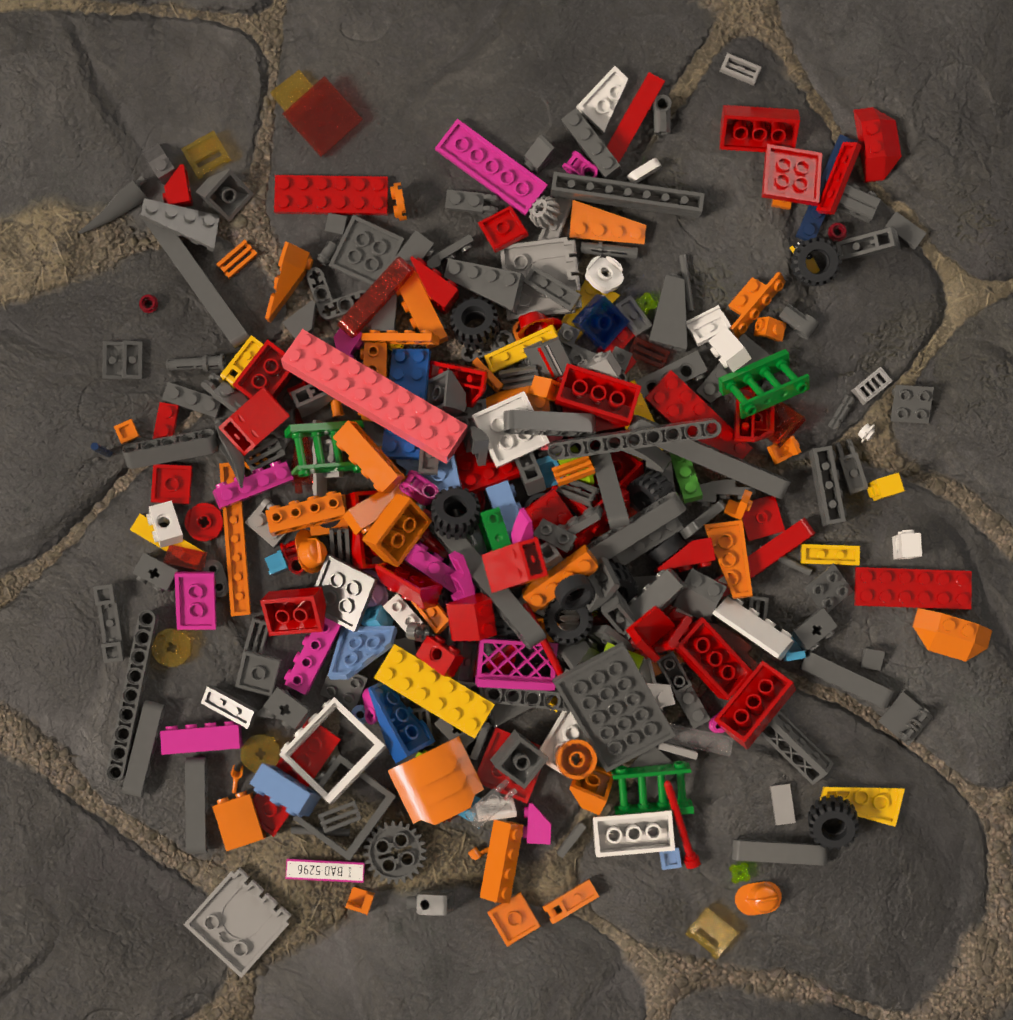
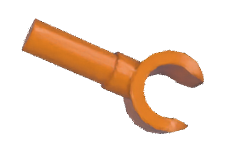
(236, 775)
(476, 854)

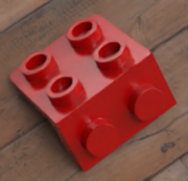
(648, 631)

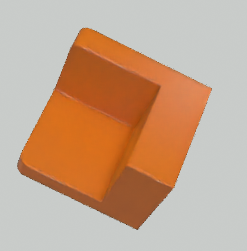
(544, 388)
(360, 900)

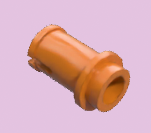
(337, 408)

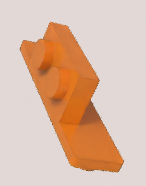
(752, 301)

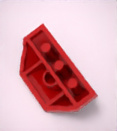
(879, 143)
(470, 378)
(756, 426)

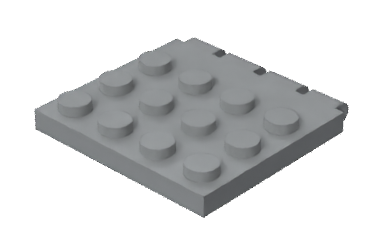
(552, 258)
(238, 921)

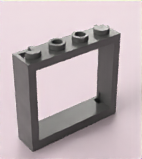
(322, 780)

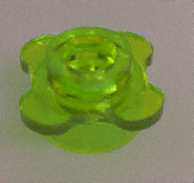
(646, 298)
(734, 872)

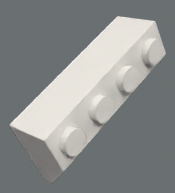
(753, 627)
(633, 833)

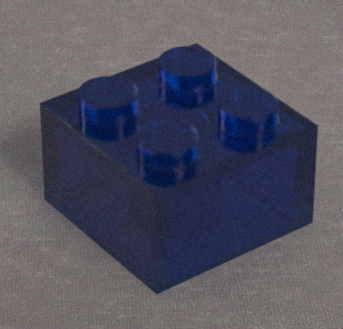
(600, 321)

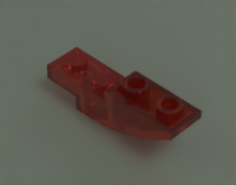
(739, 645)

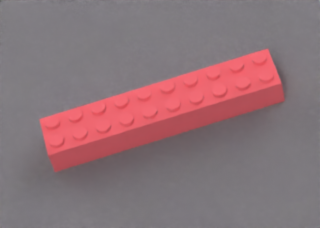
(374, 396)

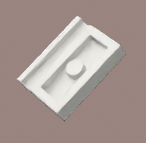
(707, 325)

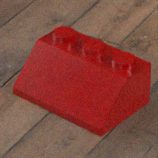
(410, 584)
(294, 611)

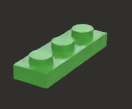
(686, 479)

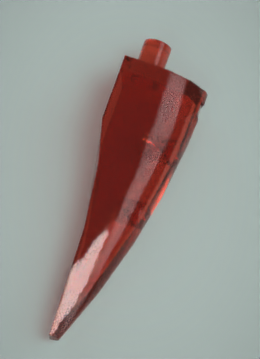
(308, 480)

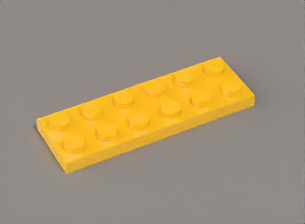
(434, 692)

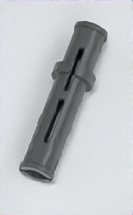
(608, 250)

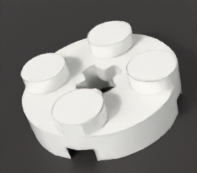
(601, 282)

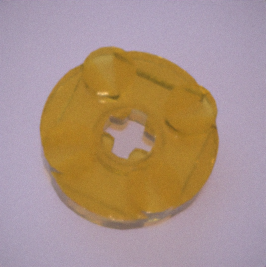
(181, 653)
(252, 746)

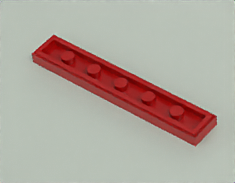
(635, 115)

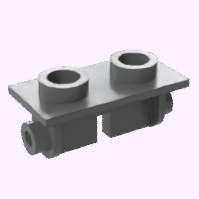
(555, 535)

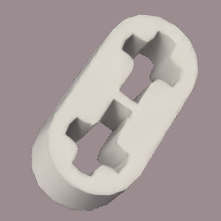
(644, 171)

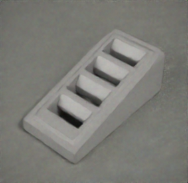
(860, 395)

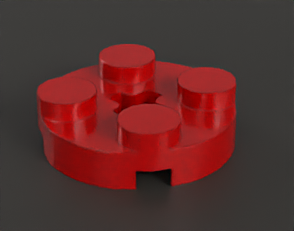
(198, 513)

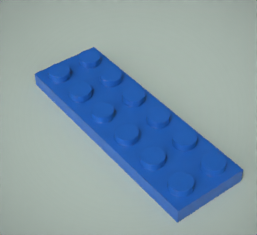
(411, 371)

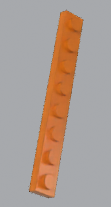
(235, 551)

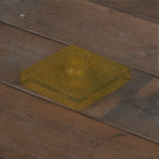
(291, 90)

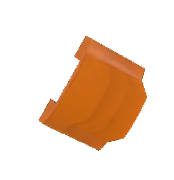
(437, 783)

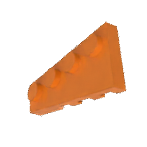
(600, 225)
(732, 557)

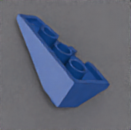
(400, 727)

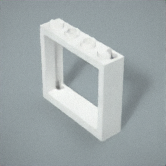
(314, 722)

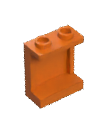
(238, 821)

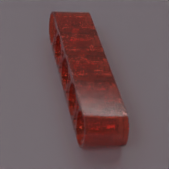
(376, 297)

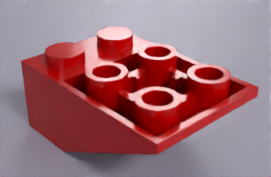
(440, 292)
(254, 421)
(696, 552)
(515, 565)

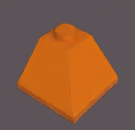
(593, 790)

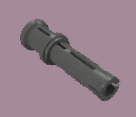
(205, 362)

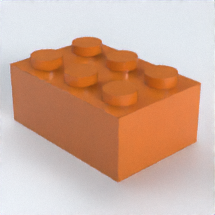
(397, 530)

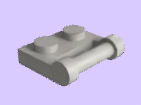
(259, 523)

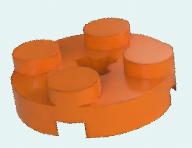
(397, 194)

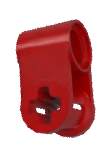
(290, 554)

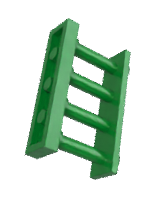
(756, 371)
(316, 431)
(493, 529)
(679, 768)

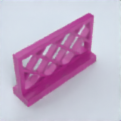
(511, 681)

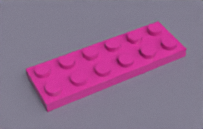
(491, 167)

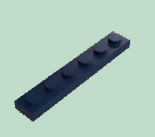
(812, 219)

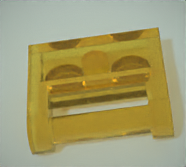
(202, 149)
(714, 927)

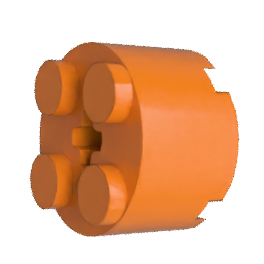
(570, 749)

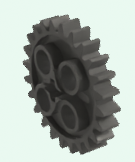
(401, 869)

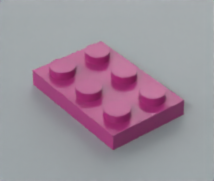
(195, 600)

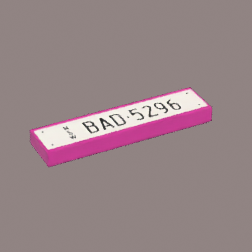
(325, 870)

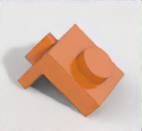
(770, 328)
(788, 449)
(738, 509)

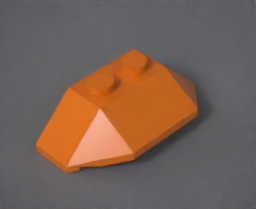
(951, 635)

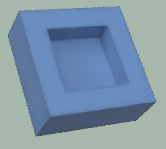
(670, 859)

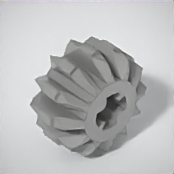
(544, 212)

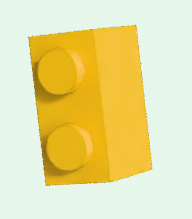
(885, 487)

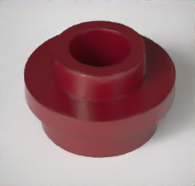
(841, 228)
(143, 301)

